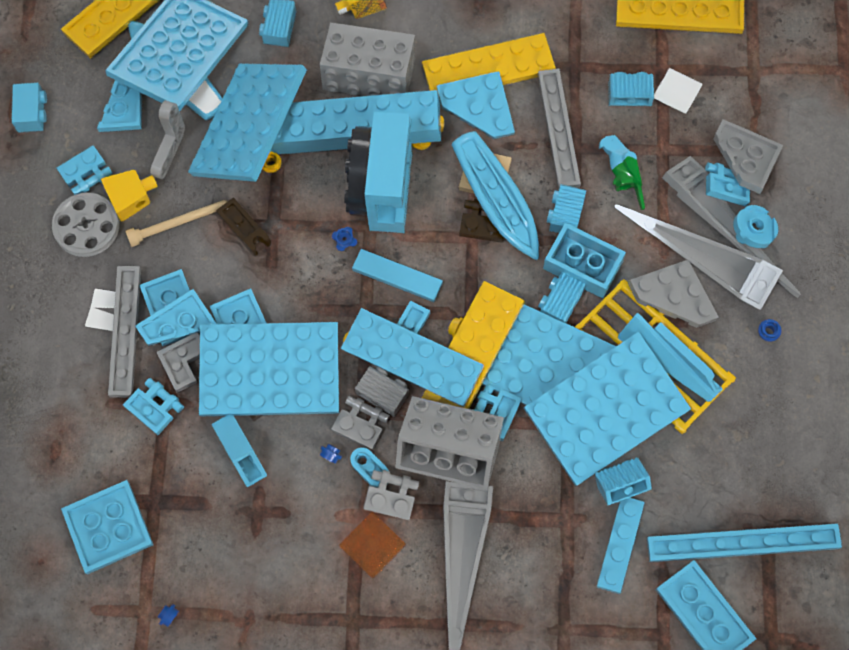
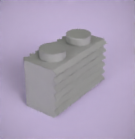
(382, 390)

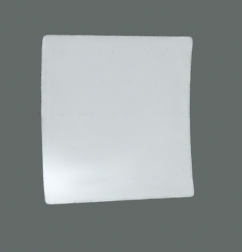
(677, 90)
(99, 318)

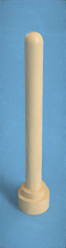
(136, 236)

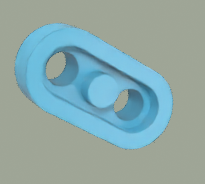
(366, 469)

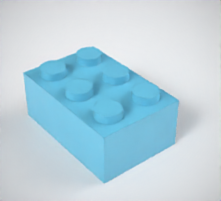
(584, 259)

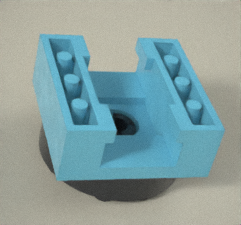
(380, 171)

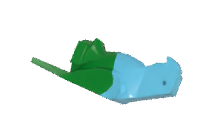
(624, 167)

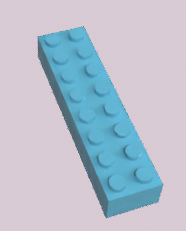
(329, 122)

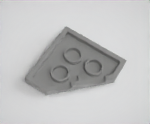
(747, 154)
(675, 293)

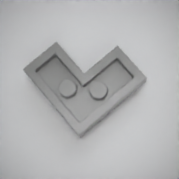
(176, 360)

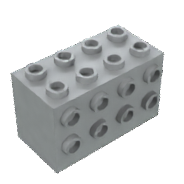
(367, 61)
(449, 442)

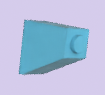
(239, 450)

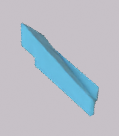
(674, 357)

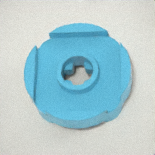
(748, 234)

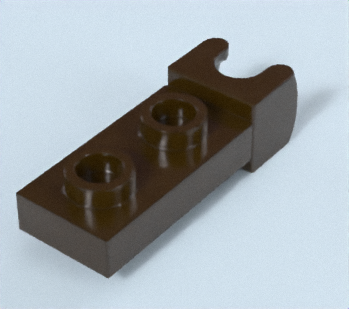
(243, 225)

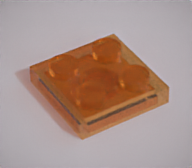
(372, 545)

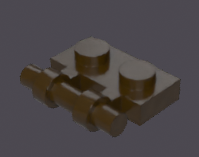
(478, 226)

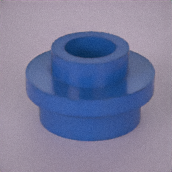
(774, 326)
(330, 453)
(167, 615)

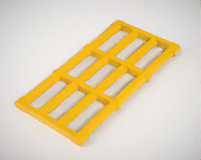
(658, 317)

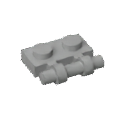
(357, 429)
(390, 502)

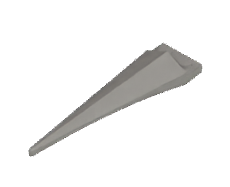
(690, 182)
(737, 271)
(465, 526)

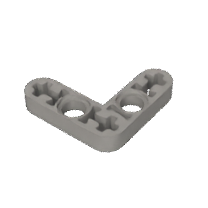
(174, 131)

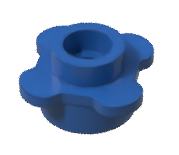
(340, 234)

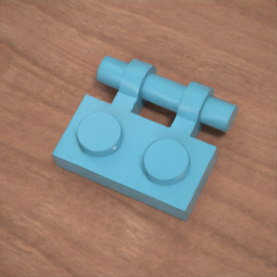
(82, 166)
(724, 186)
(504, 406)
(148, 411)

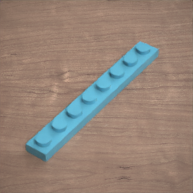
(744, 542)

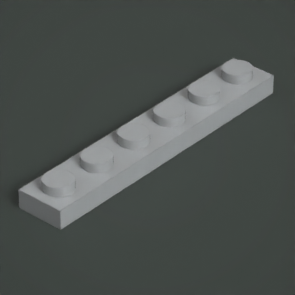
(559, 128)
(124, 331)

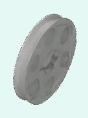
(76, 224)

